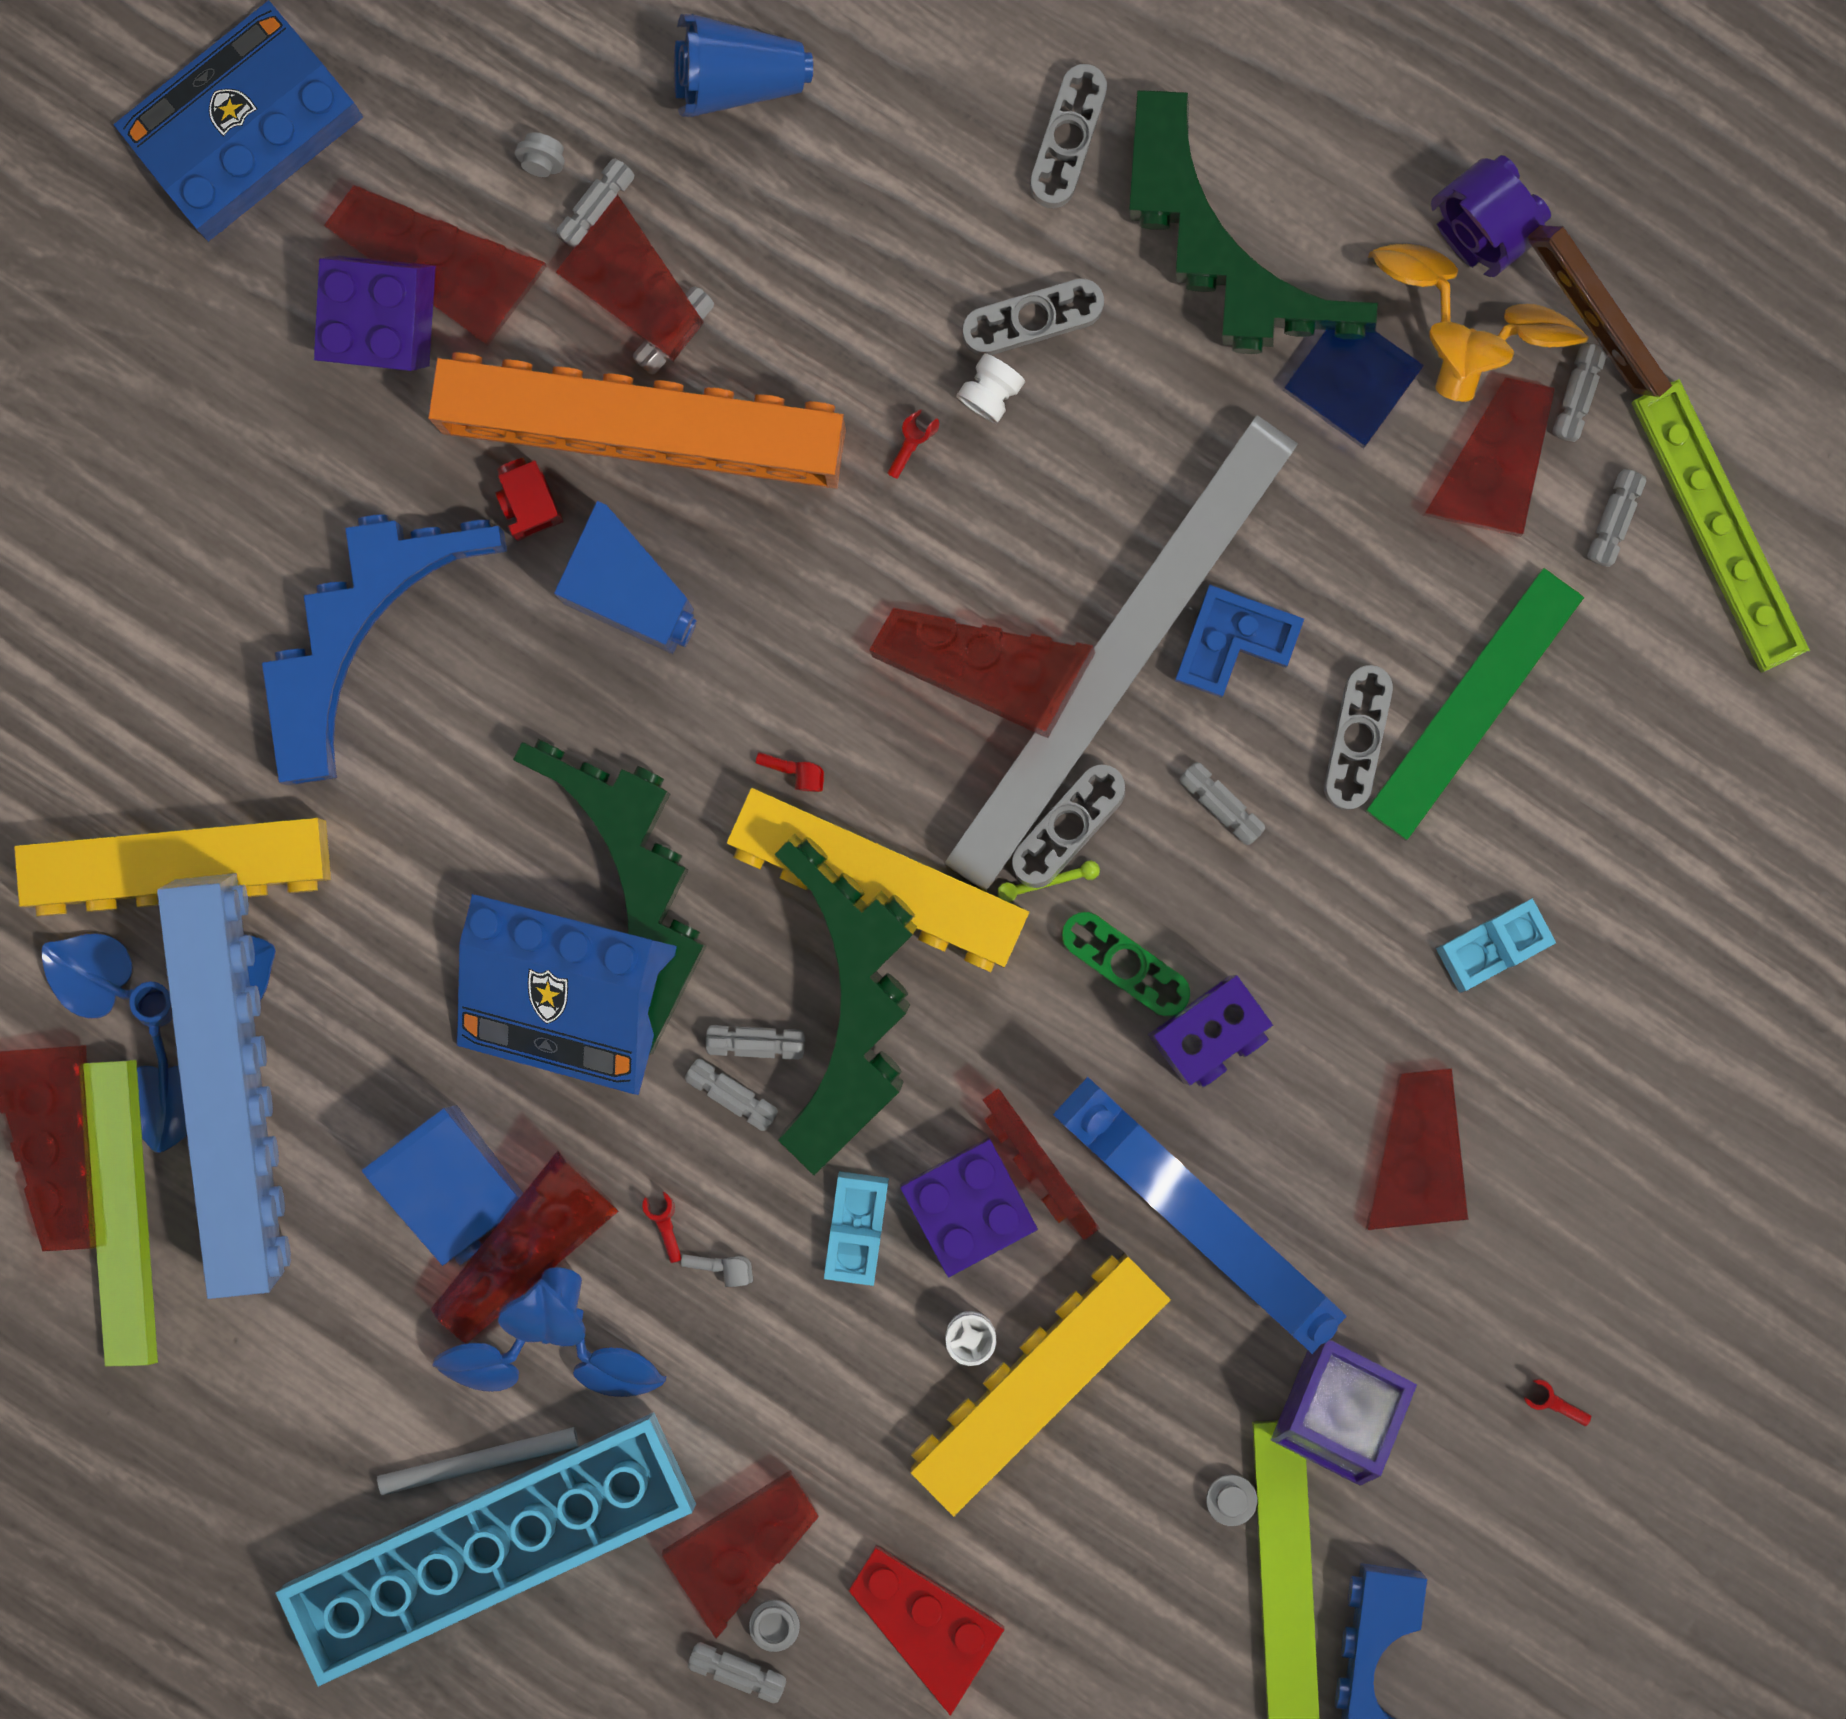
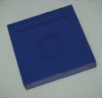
(1353, 382)

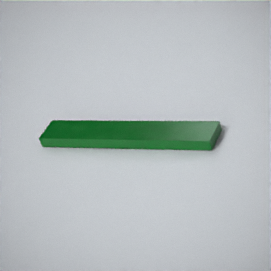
(1474, 704)

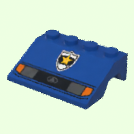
(238, 120)
(557, 993)

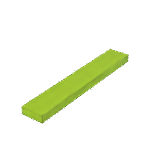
(1720, 527)
(120, 1213)
(1285, 1578)

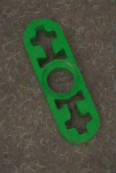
(1149, 995)

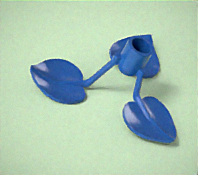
(86, 979)
(549, 1316)

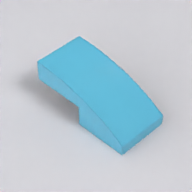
(1496, 945)
(856, 1228)

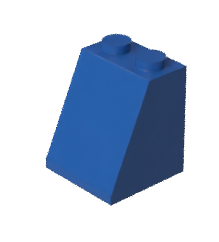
(624, 586)
(445, 1185)

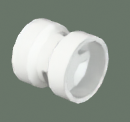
(992, 385)
(973, 1345)

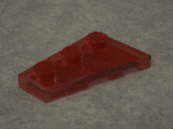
(631, 282)
(1499, 463)
(1421, 1157)
(1036, 1164)
(739, 1547)

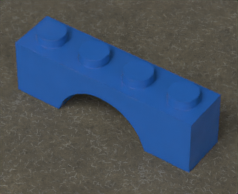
(1386, 1608)

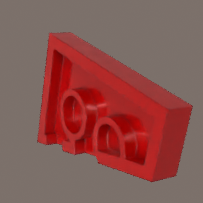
(927, 1625)

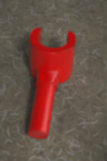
(913, 438)
(808, 775)
(665, 1227)
(1558, 1404)

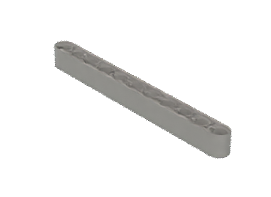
(1122, 652)

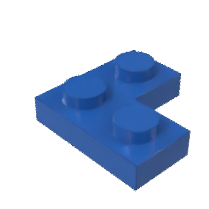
(1232, 625)

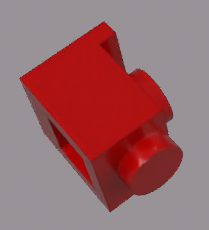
(526, 498)

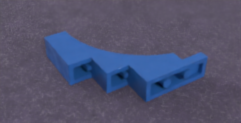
(1200, 1215)

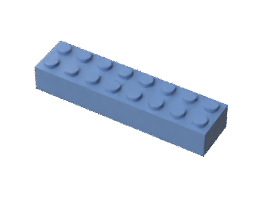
(223, 1084)

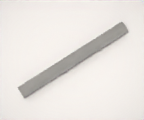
(477, 1461)

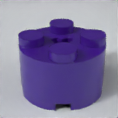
(1489, 214)

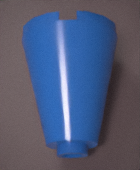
(734, 66)

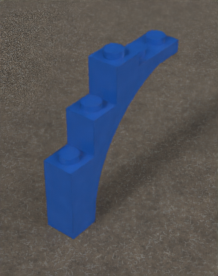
(307, 689)

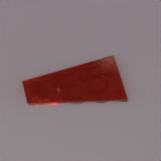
(474, 277)
(994, 669)
(49, 1127)
(535, 1235)

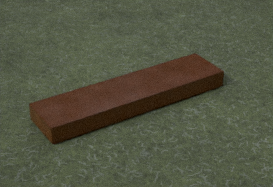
(1599, 310)

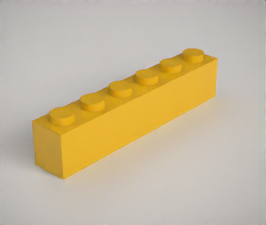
(138, 865)
(943, 906)
(1038, 1383)

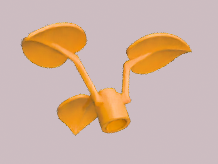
(1465, 350)

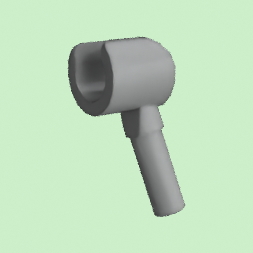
(736, 1269)

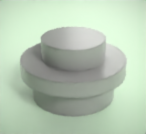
(540, 155)
(1231, 1500)
(774, 1625)

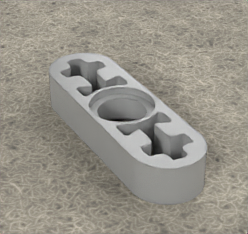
(1067, 97)
(1072, 317)
(1377, 703)
(1083, 789)

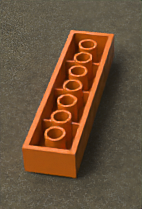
(638, 421)

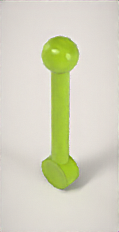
(1089, 870)

